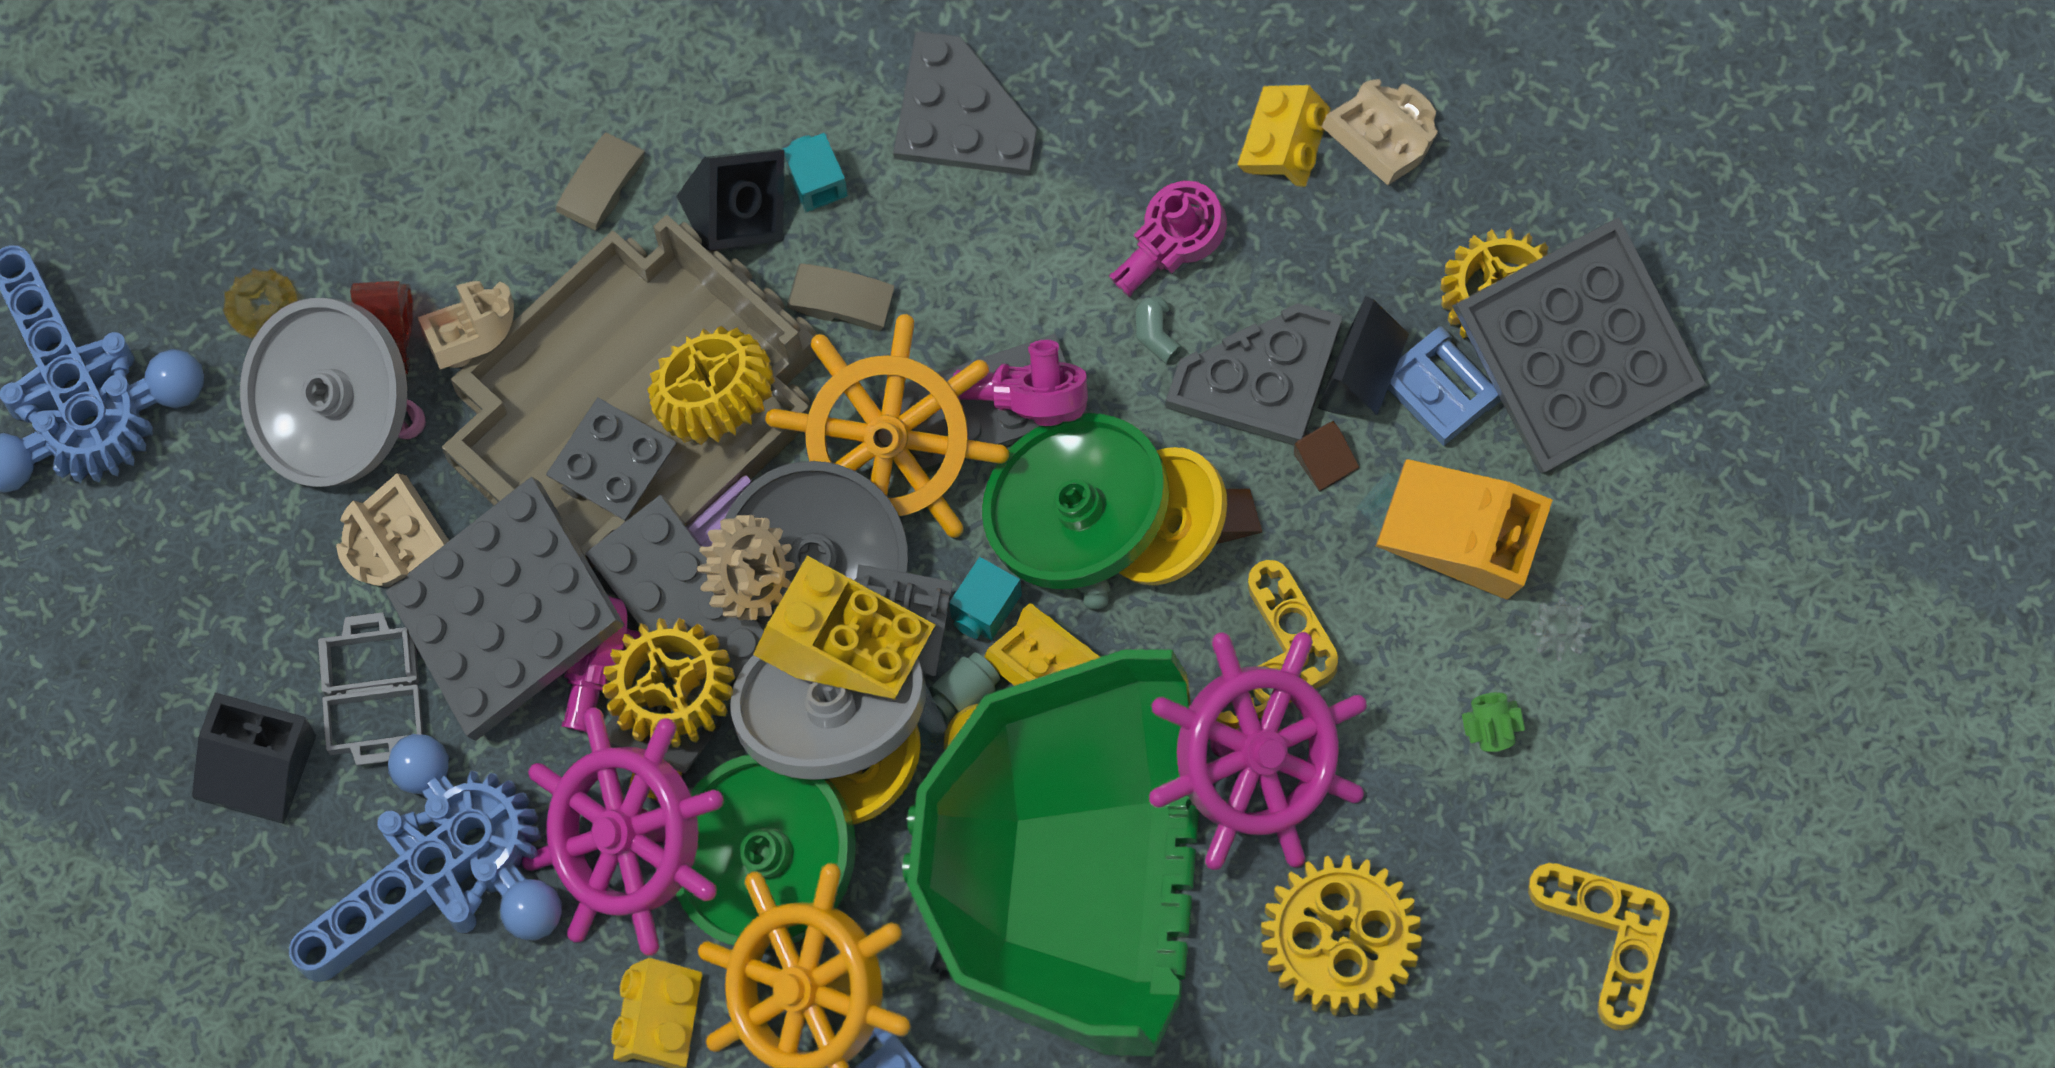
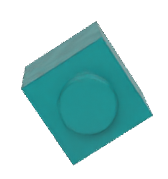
(814, 171)
(984, 600)

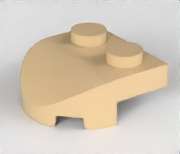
(1385, 128)
(469, 327)
(388, 534)

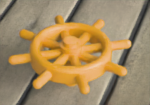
(887, 433)
(803, 987)

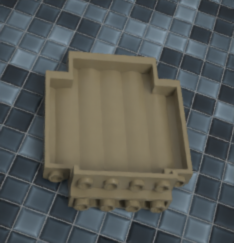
(602, 339)

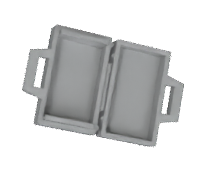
(367, 690)

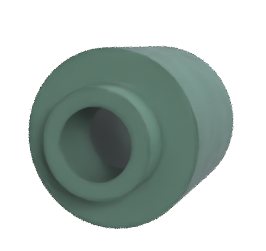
(964, 685)

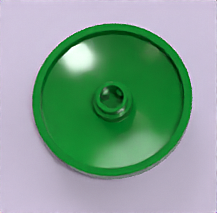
(1075, 501)
(768, 827)

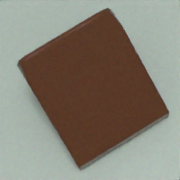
(1325, 456)
(1240, 516)

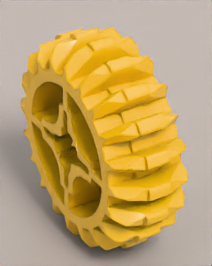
(1490, 258)
(711, 385)
(686, 673)

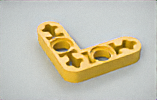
(1321, 643)
(1630, 933)

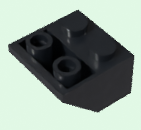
(251, 757)

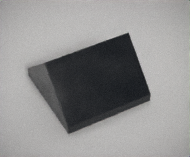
(736, 199)
(1365, 362)

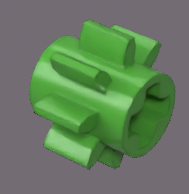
(1493, 721)

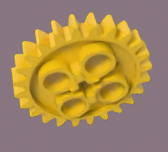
(1314, 968)

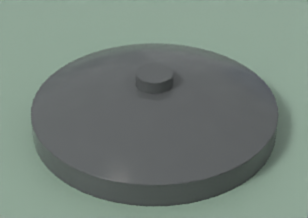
(828, 516)

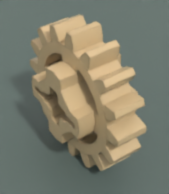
(748, 570)

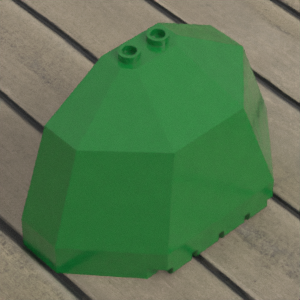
(1050, 861)

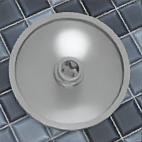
(323, 392)
(820, 728)

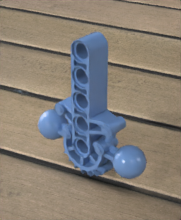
(102, 390)
(420, 766)

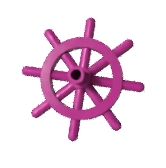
(1257, 750)
(623, 831)

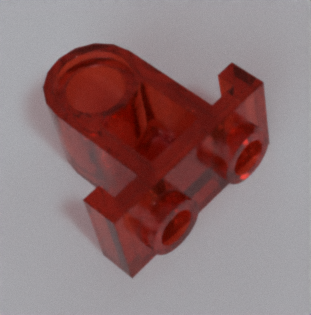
(390, 304)

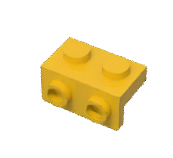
(1285, 133)
(1036, 648)
(656, 1013)

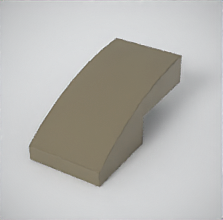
(598, 181)
(840, 294)

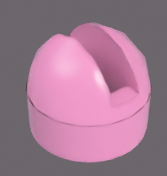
(418, 419)

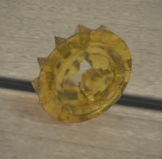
(240, 311)

